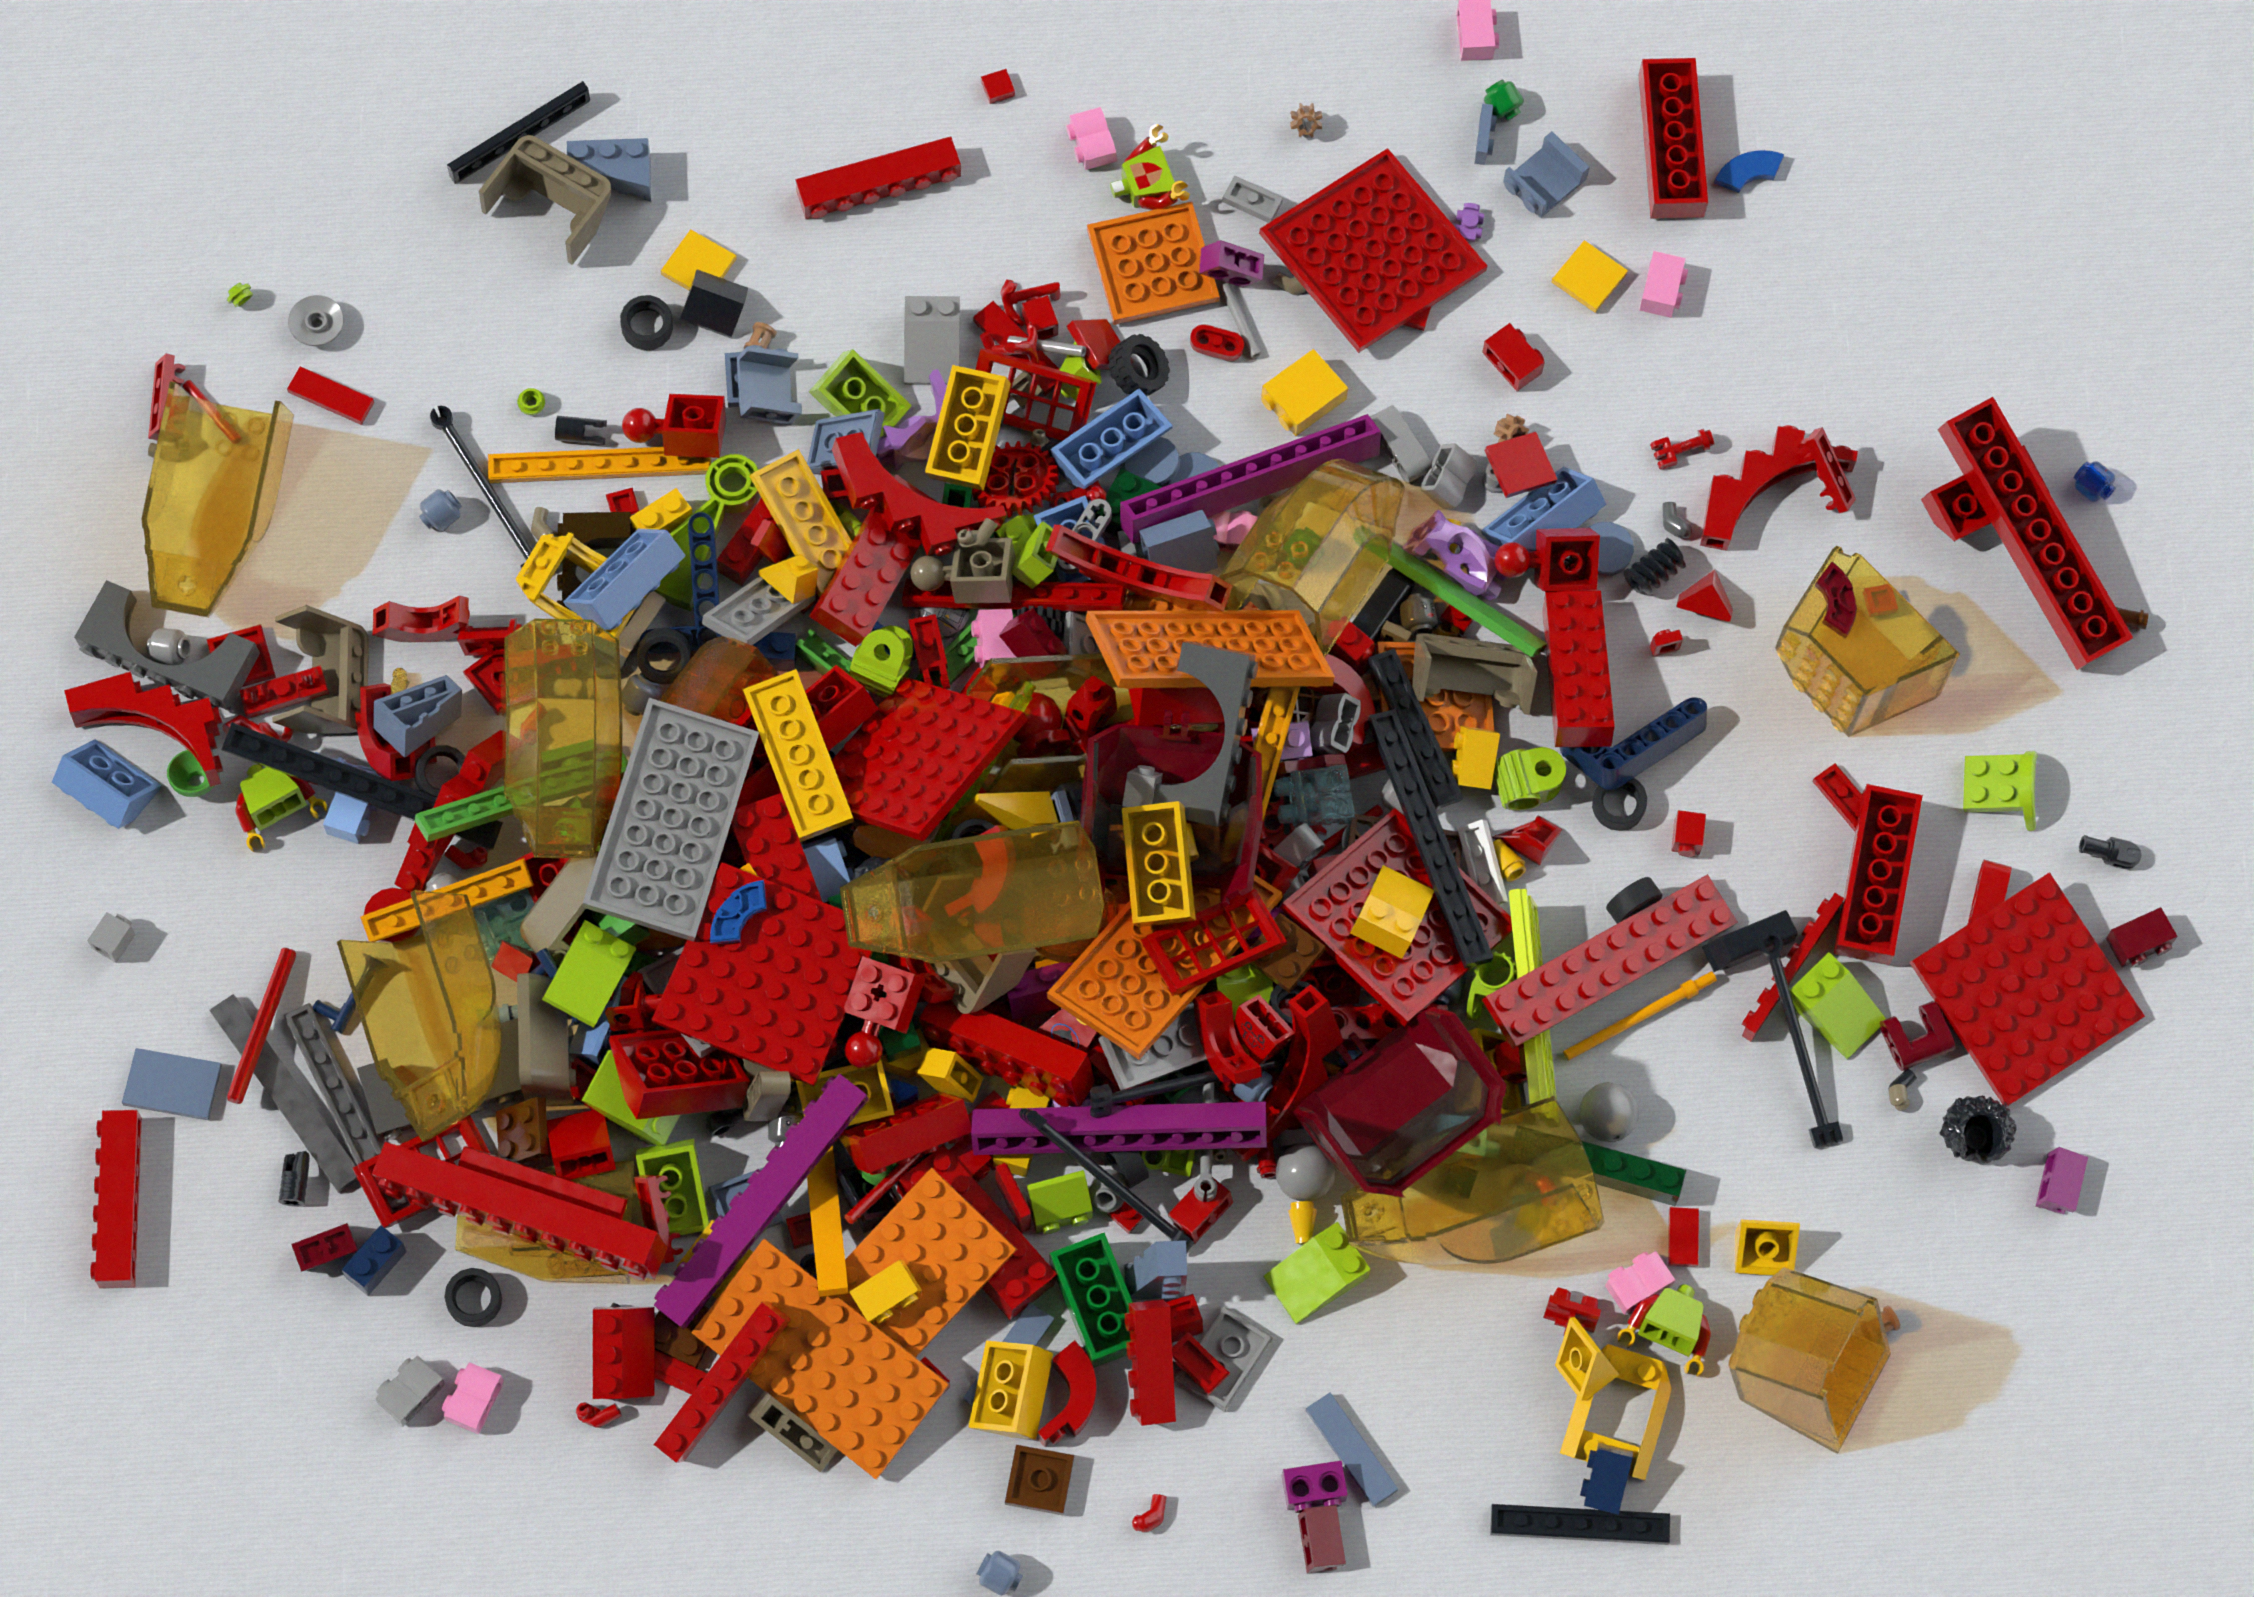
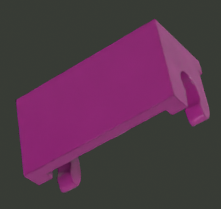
(2061, 1181)

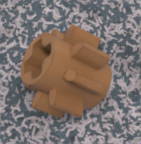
(1303, 127)
(1510, 428)

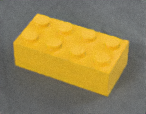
(967, 427)
(1158, 864)

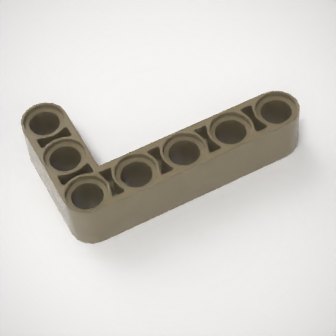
(765, 1093)

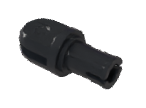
(2113, 851)

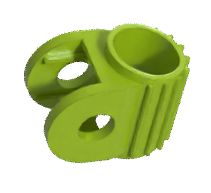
(877, 669)
(1519, 779)
(1479, 986)

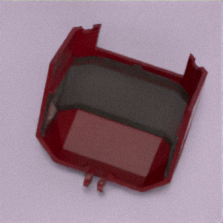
(1181, 755)
(1404, 1103)

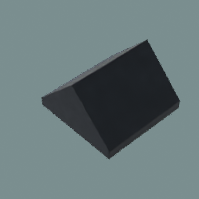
(714, 303)
(856, 1188)

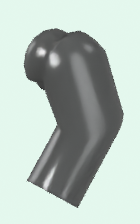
(1674, 524)

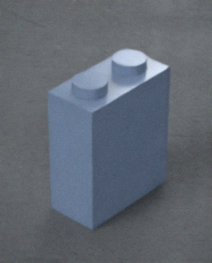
(1182, 543)

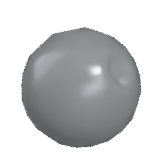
(1609, 1112)
(1305, 1172)

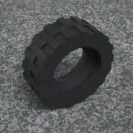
(1152, 356)

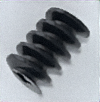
(1655, 566)

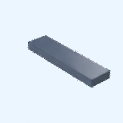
(1027, 1330)
(1351, 1449)

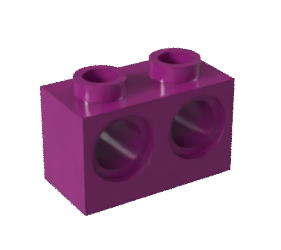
(1231, 264)
(1312, 1478)

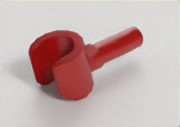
(1080, 741)

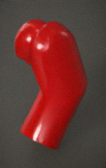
(596, 1417)

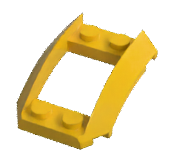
(543, 564)
(1638, 1370)

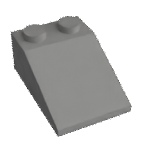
(930, 337)

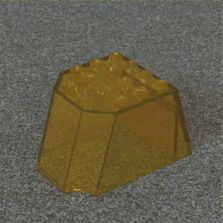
(1884, 664)
(1810, 1355)

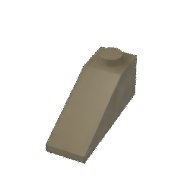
(791, 1431)

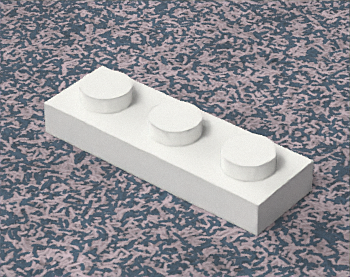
(1482, 859)

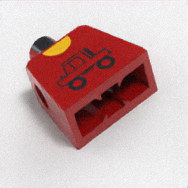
(1261, 1030)

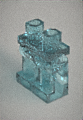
(1316, 796)
(502, 921)

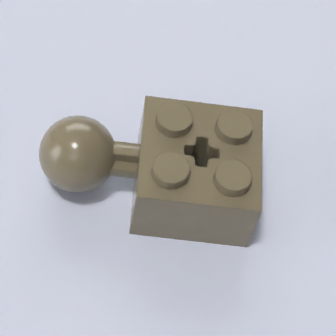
(975, 575)

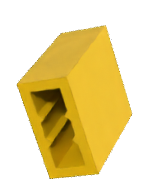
(1303, 392)

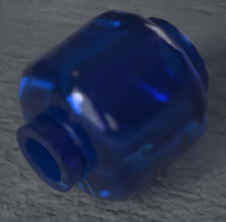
(2094, 481)

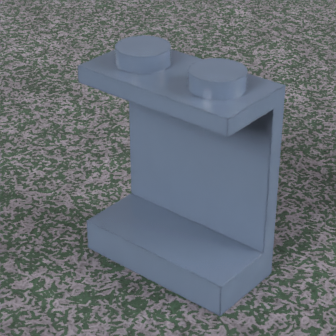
(1547, 176)
(766, 385)

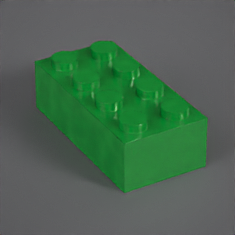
(1094, 1297)

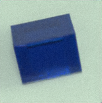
(903, 1093)

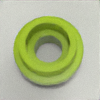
(239, 294)
(531, 394)

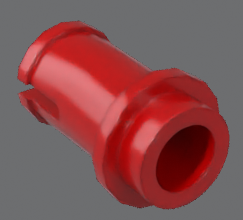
(1267, 1162)

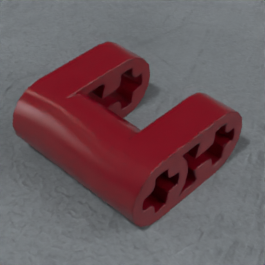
(1923, 1048)

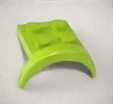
(2001, 784)

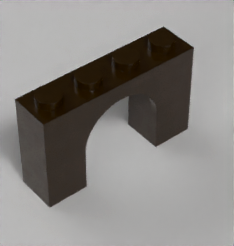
(595, 531)

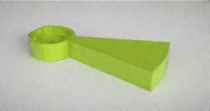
(678, 585)

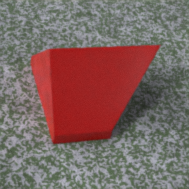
(1707, 598)
(1531, 839)

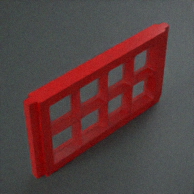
(1080, 411)
(1165, 965)
(376, 1195)

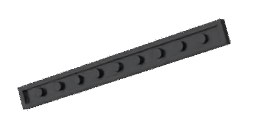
(343, 779)
(1430, 839)

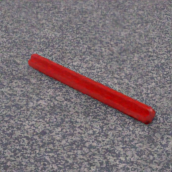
(261, 1026)

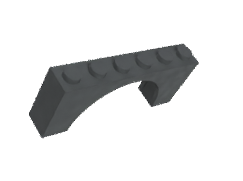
(216, 676)
(1229, 678)
(389, 1114)

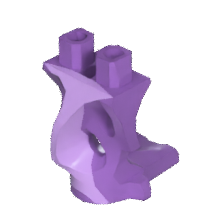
(915, 435)
(1475, 554)

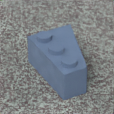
(621, 161)
(417, 713)
(1159, 1273)

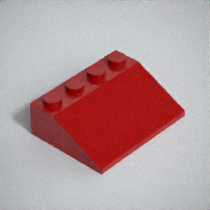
(668, 1078)

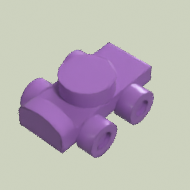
(1469, 220)

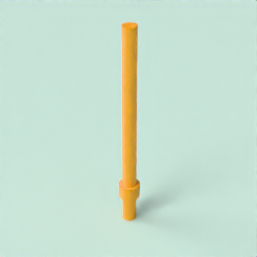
(1687, 990)

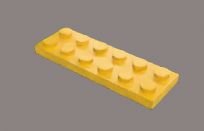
(803, 514)
(798, 755)

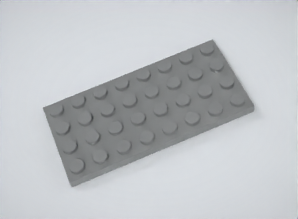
(670, 819)

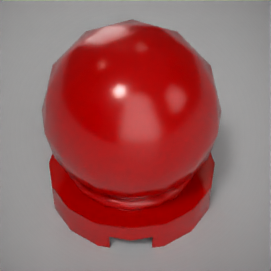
(1042, 730)

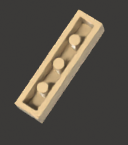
(640, 622)

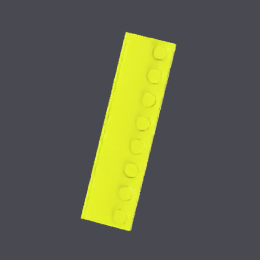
(1529, 957)

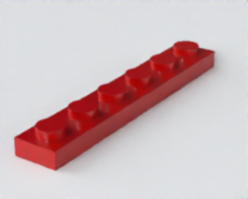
(1797, 956)

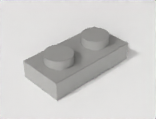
(1252, 199)

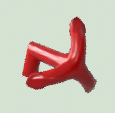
(1011, 297)
(1024, 347)
(263, 727)

